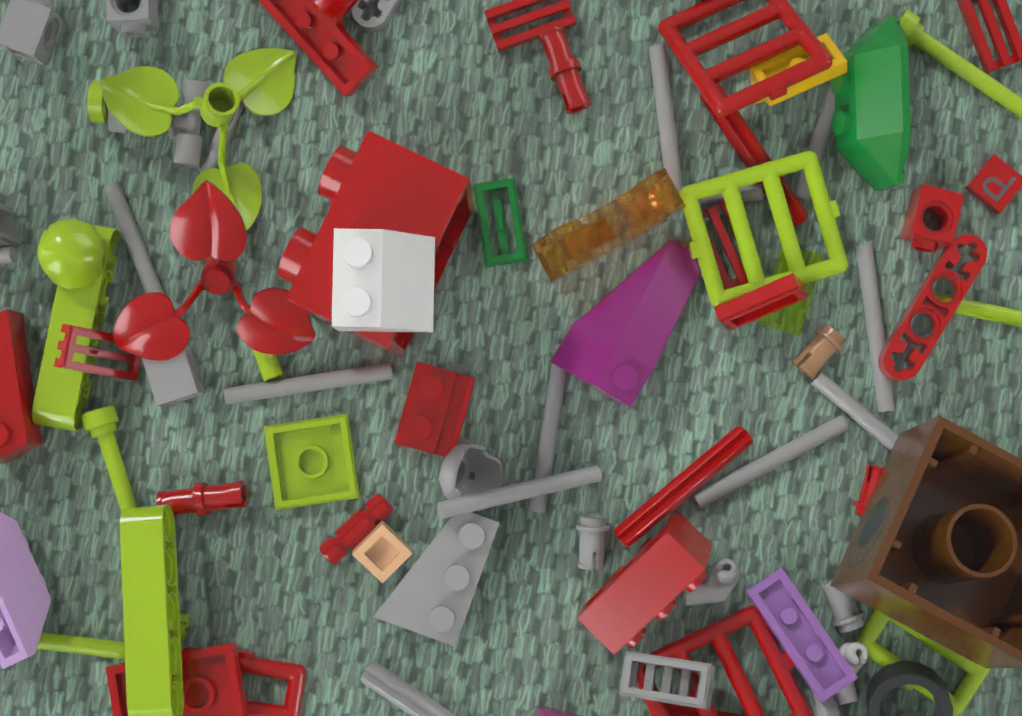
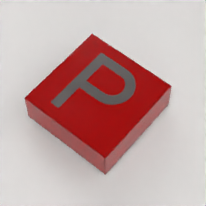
(995, 184)

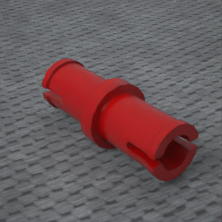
(564, 70)
(204, 498)

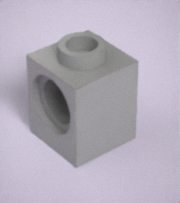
(134, 23)
(30, 29)
(174, 379)

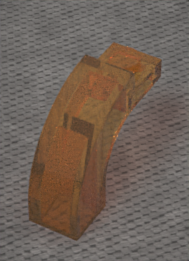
(609, 227)

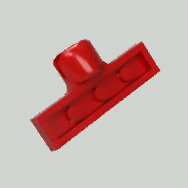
(321, 35)

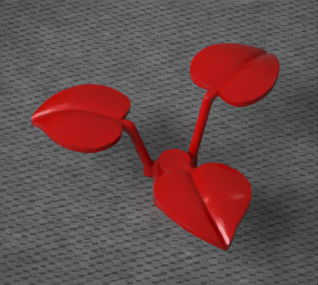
(211, 230)

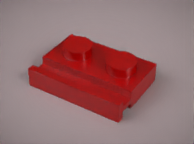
(434, 409)

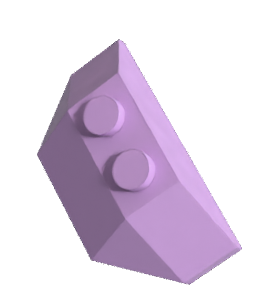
(22, 596)

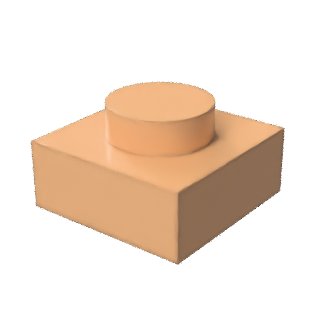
(382, 552)

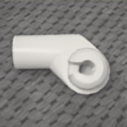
(855, 655)

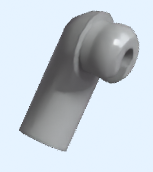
(716, 586)

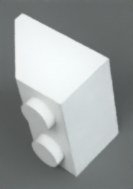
(383, 281)

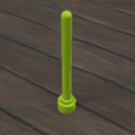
(916, 36)
(102, 426)

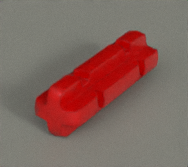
(355, 528)

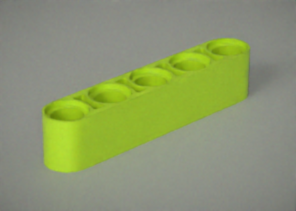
(65, 391)
(151, 612)

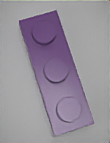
(801, 635)

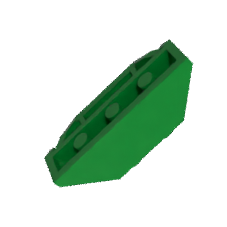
(874, 105)

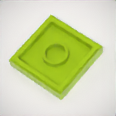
(312, 461)

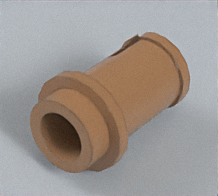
(819, 351)

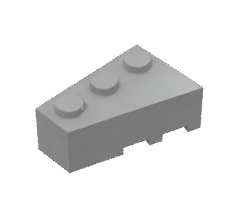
(443, 580)

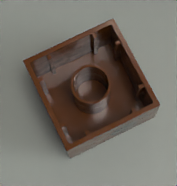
(944, 543)

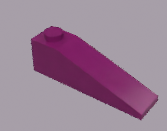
(627, 330)

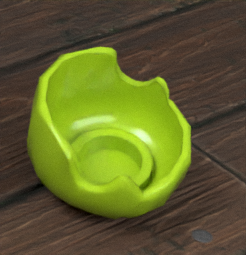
(71, 253)

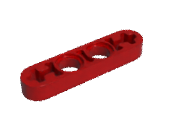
(936, 310)

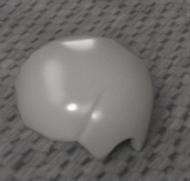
(467, 459)

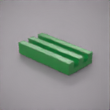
(505, 258)

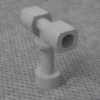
(183, 128)

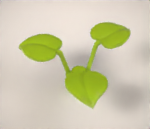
(260, 78)

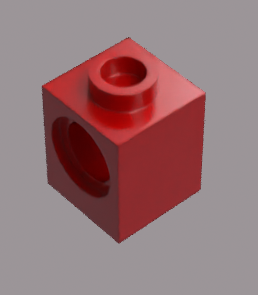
(946, 208)

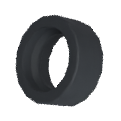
(907, 673)

